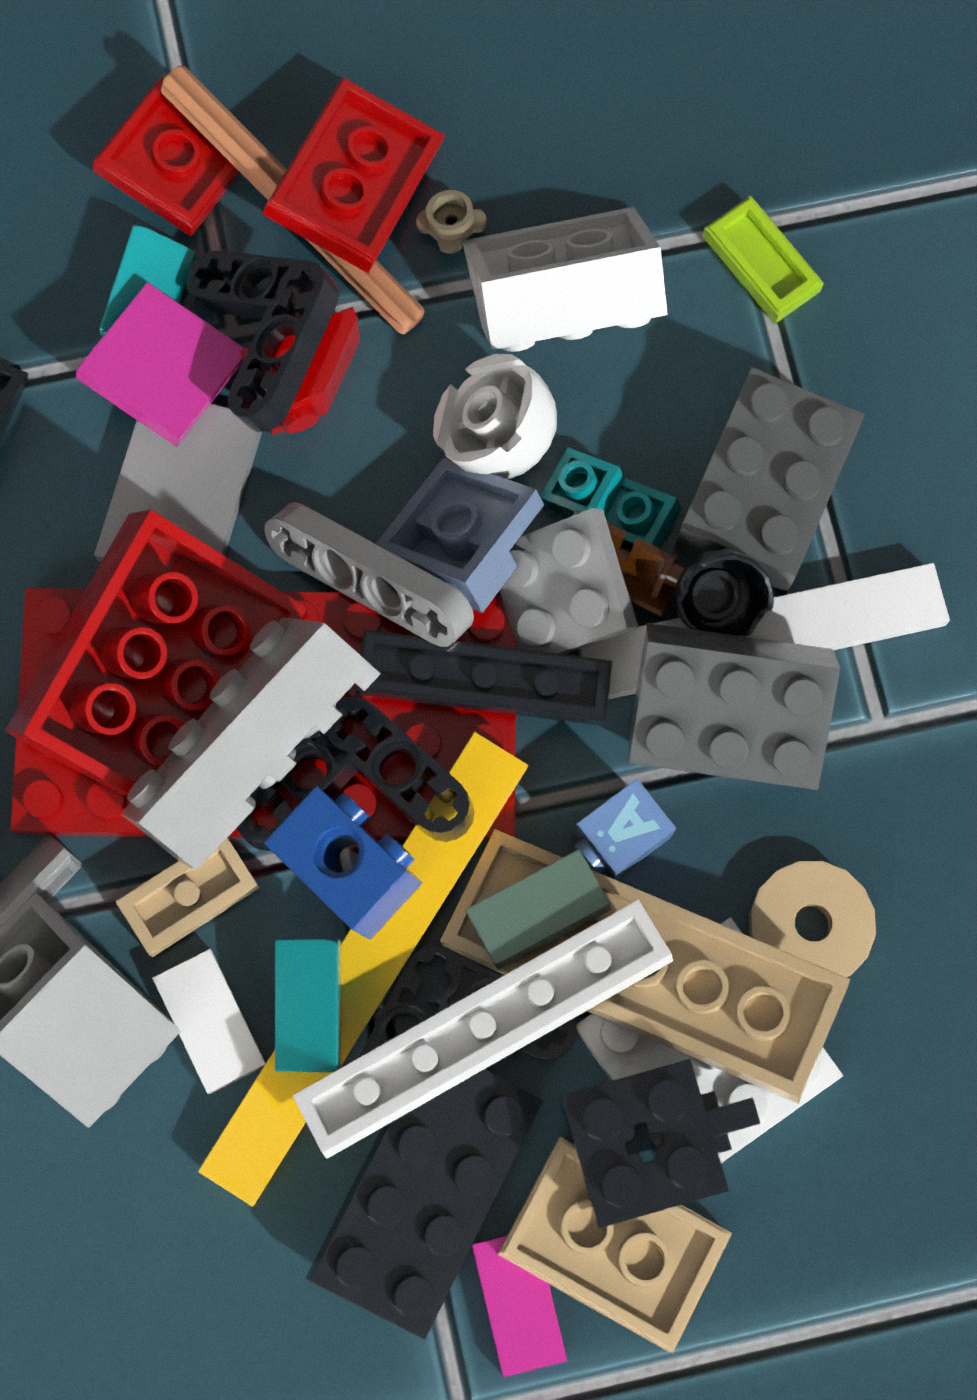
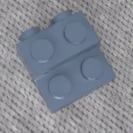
(464, 529)

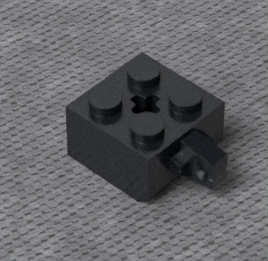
(682, 1166)

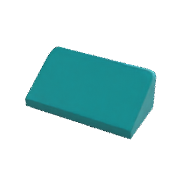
(152, 260)
(308, 1005)

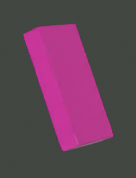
(518, 1311)

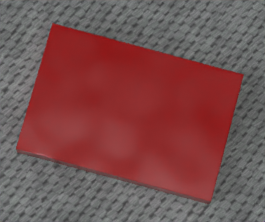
(354, 175)

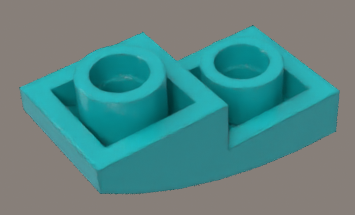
(589, 483)

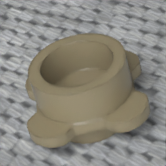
(450, 206)

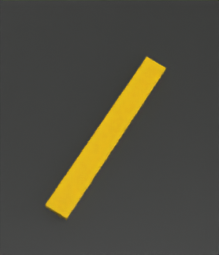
(269, 1115)

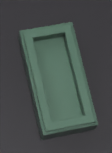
(538, 909)

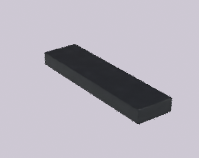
(488, 678)

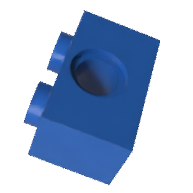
(311, 846)

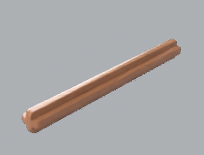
(264, 173)

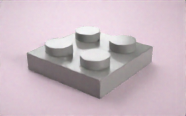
(567, 587)

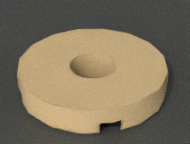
(828, 890)

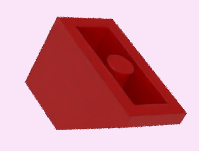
(323, 373)

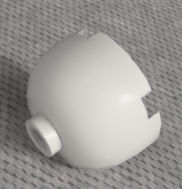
(496, 418)

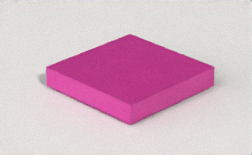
(161, 364)

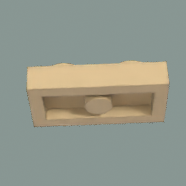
(185, 898)

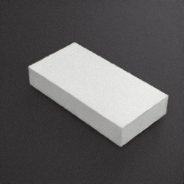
(209, 1021)

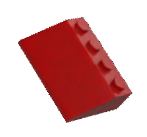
(144, 651)

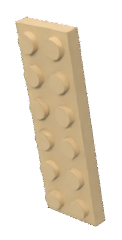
(717, 1001)

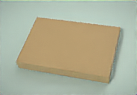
(633, 1272)

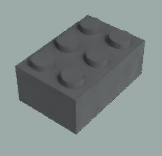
(770, 476)
(733, 706)

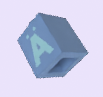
(622, 831)

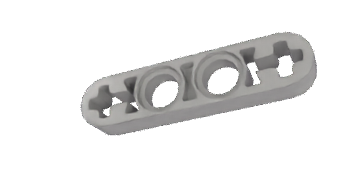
(421, 601)

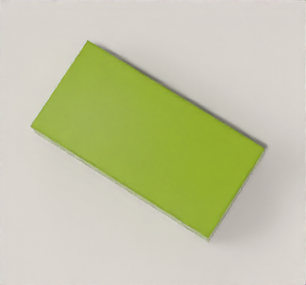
(762, 259)

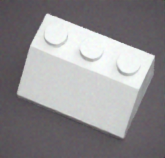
(566, 279)

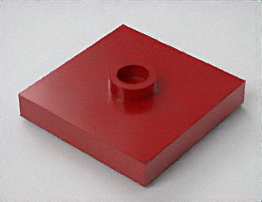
(166, 163)

